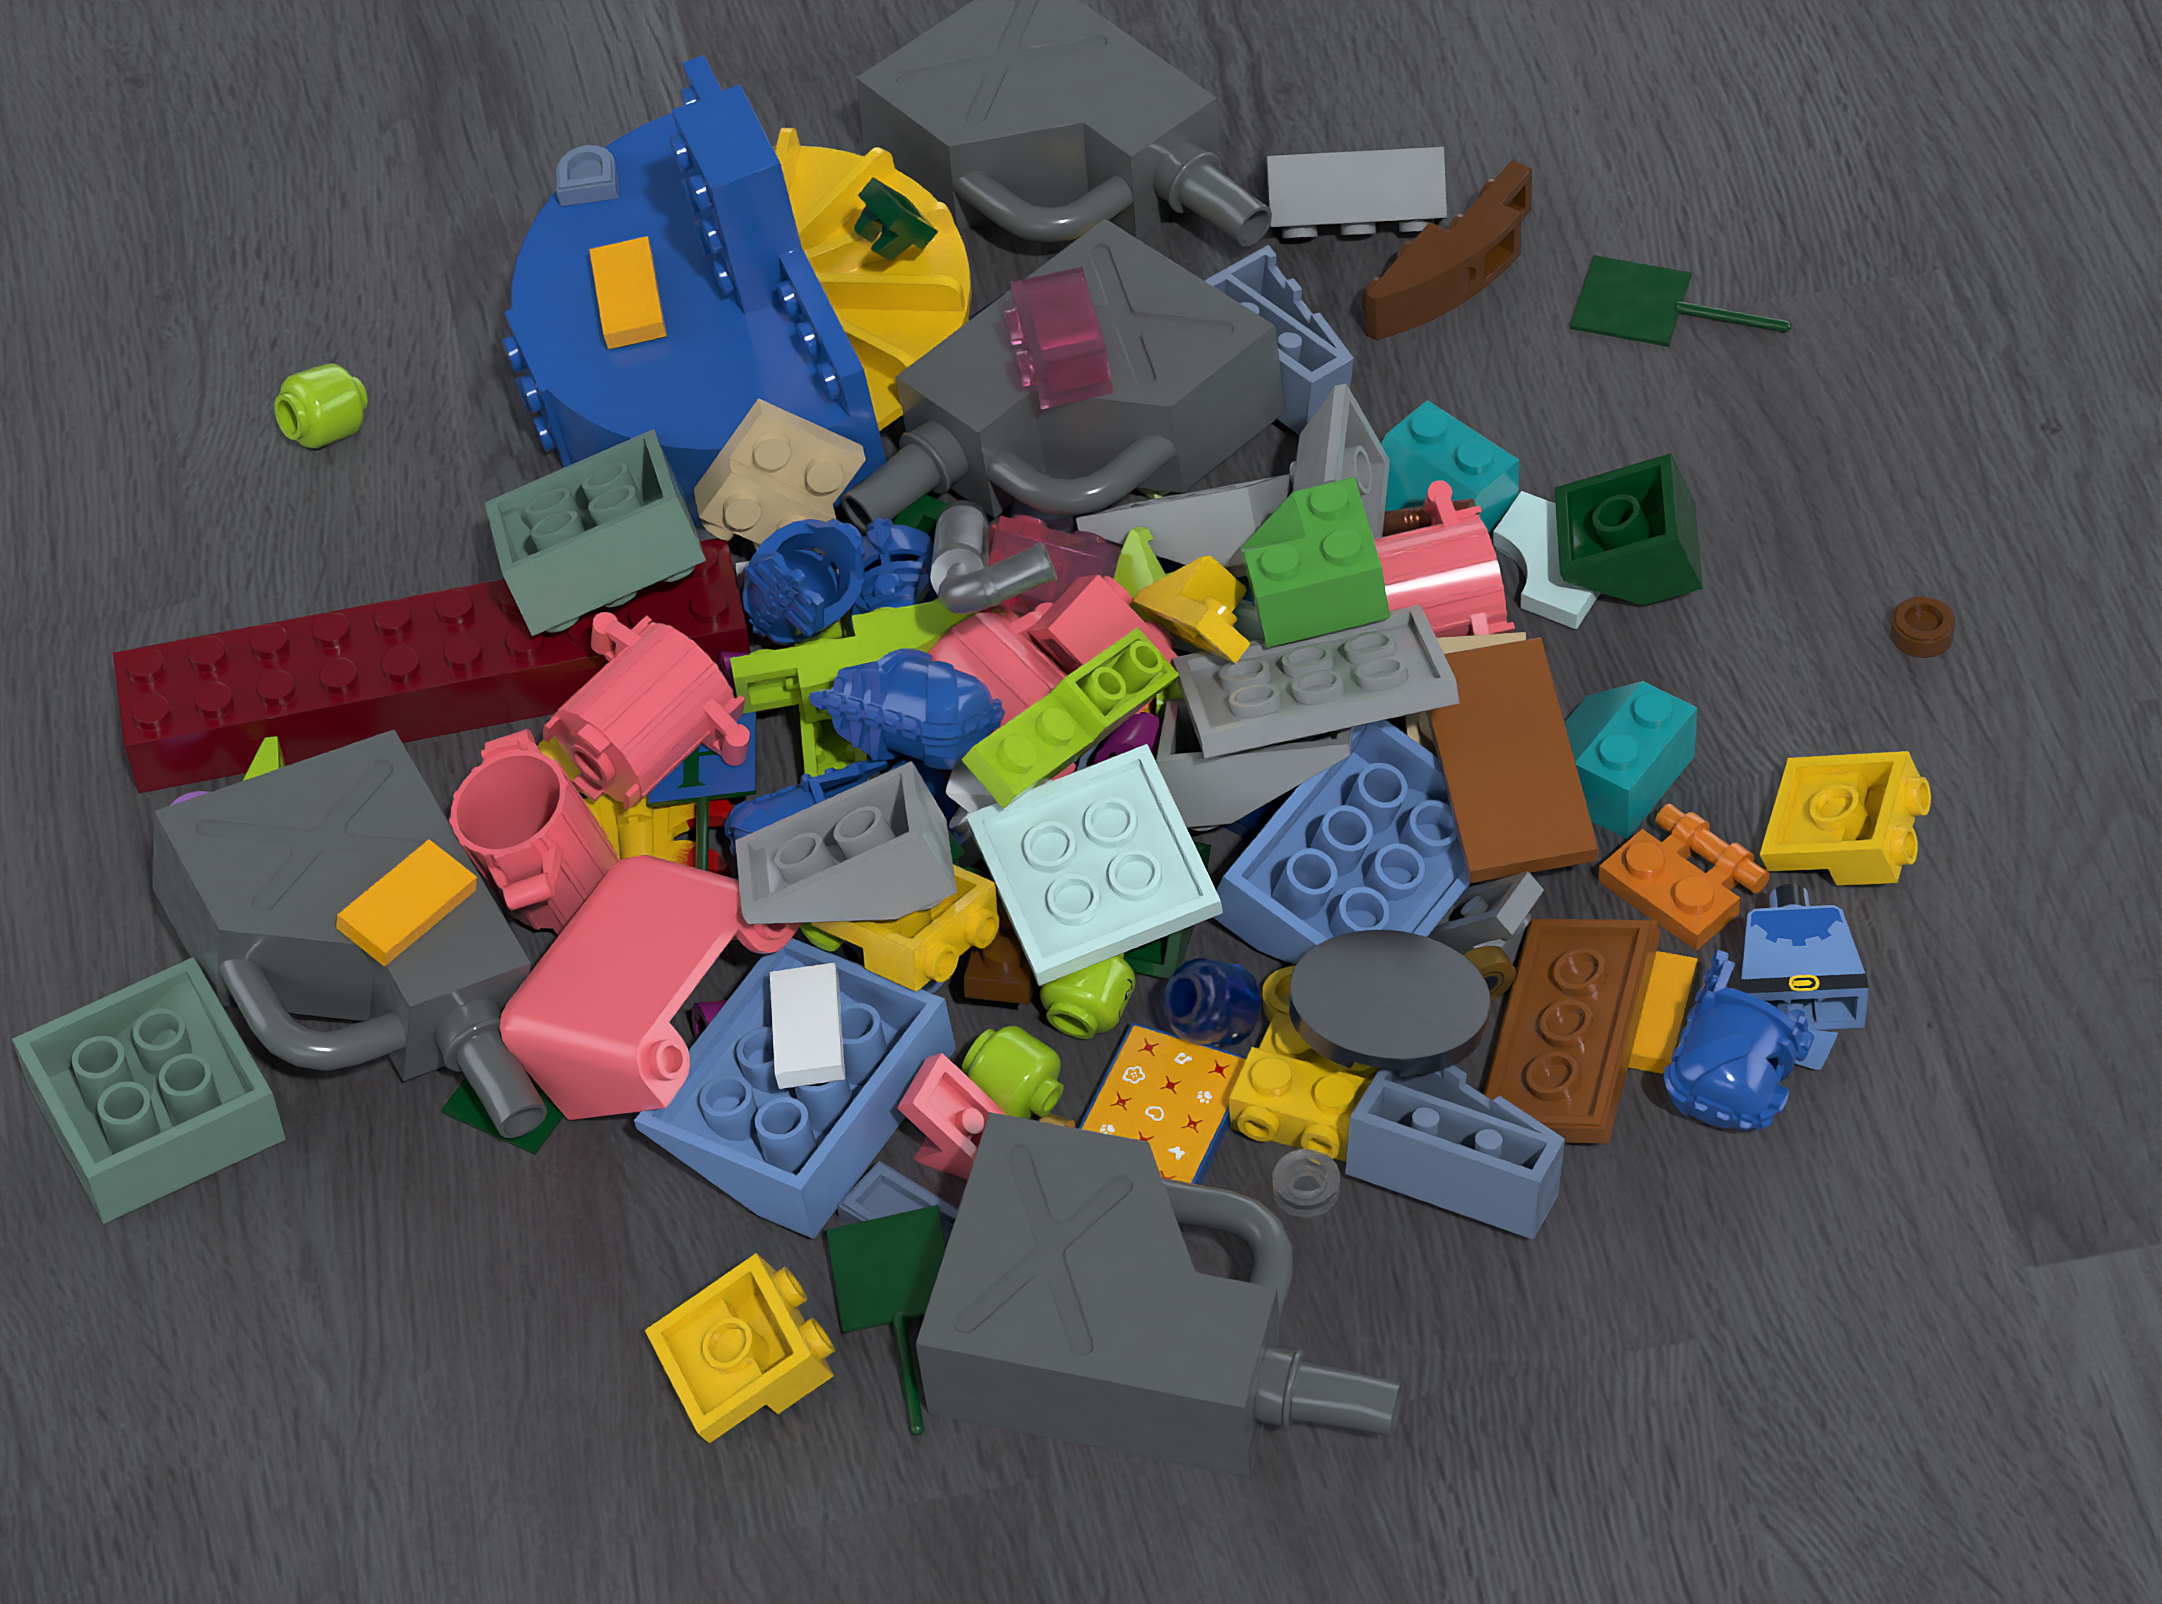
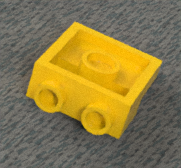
(1847, 816)
(926, 941)
(1296, 1094)
(742, 1347)

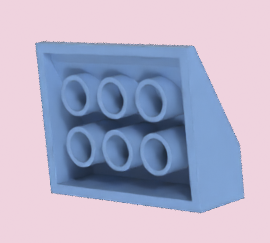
(1350, 852)
(807, 1145)

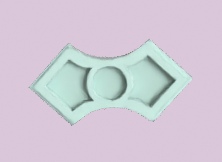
(1531, 540)

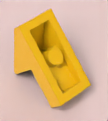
(1198, 607)

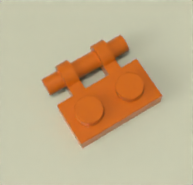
(1673, 890)

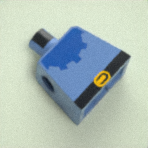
(1805, 961)

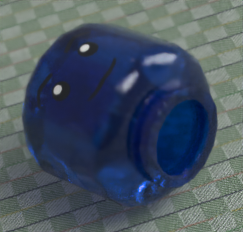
(1212, 1002)

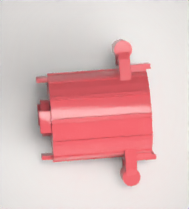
(1446, 570)
(1003, 658)
(646, 711)
(530, 833)

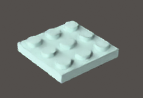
(1094, 864)

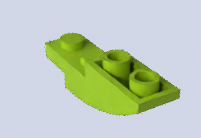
(791, 674)
(1070, 718)

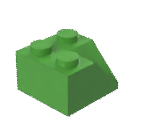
(1315, 566)

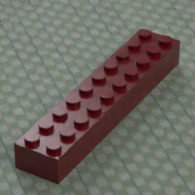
(395, 664)

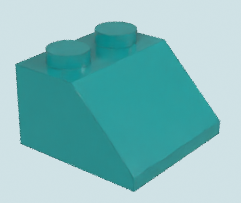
(1440, 448)
(1630, 751)

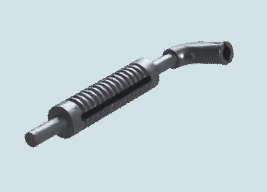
(962, 558)

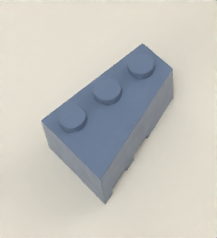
(1308, 348)
(1456, 1149)

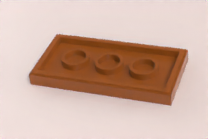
(1510, 765)
(1573, 1022)

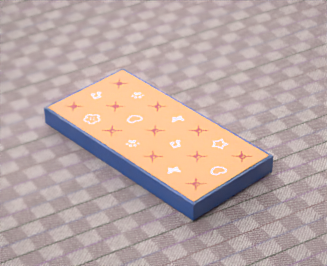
(1168, 1096)

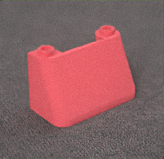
(604, 992)

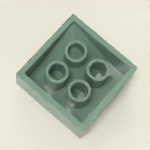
(594, 533)
(149, 1090)

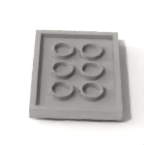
(1316, 683)

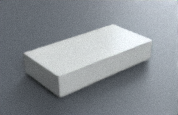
(807, 1025)

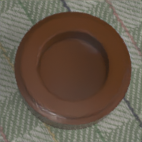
(1922, 626)

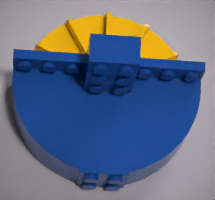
(755, 290)

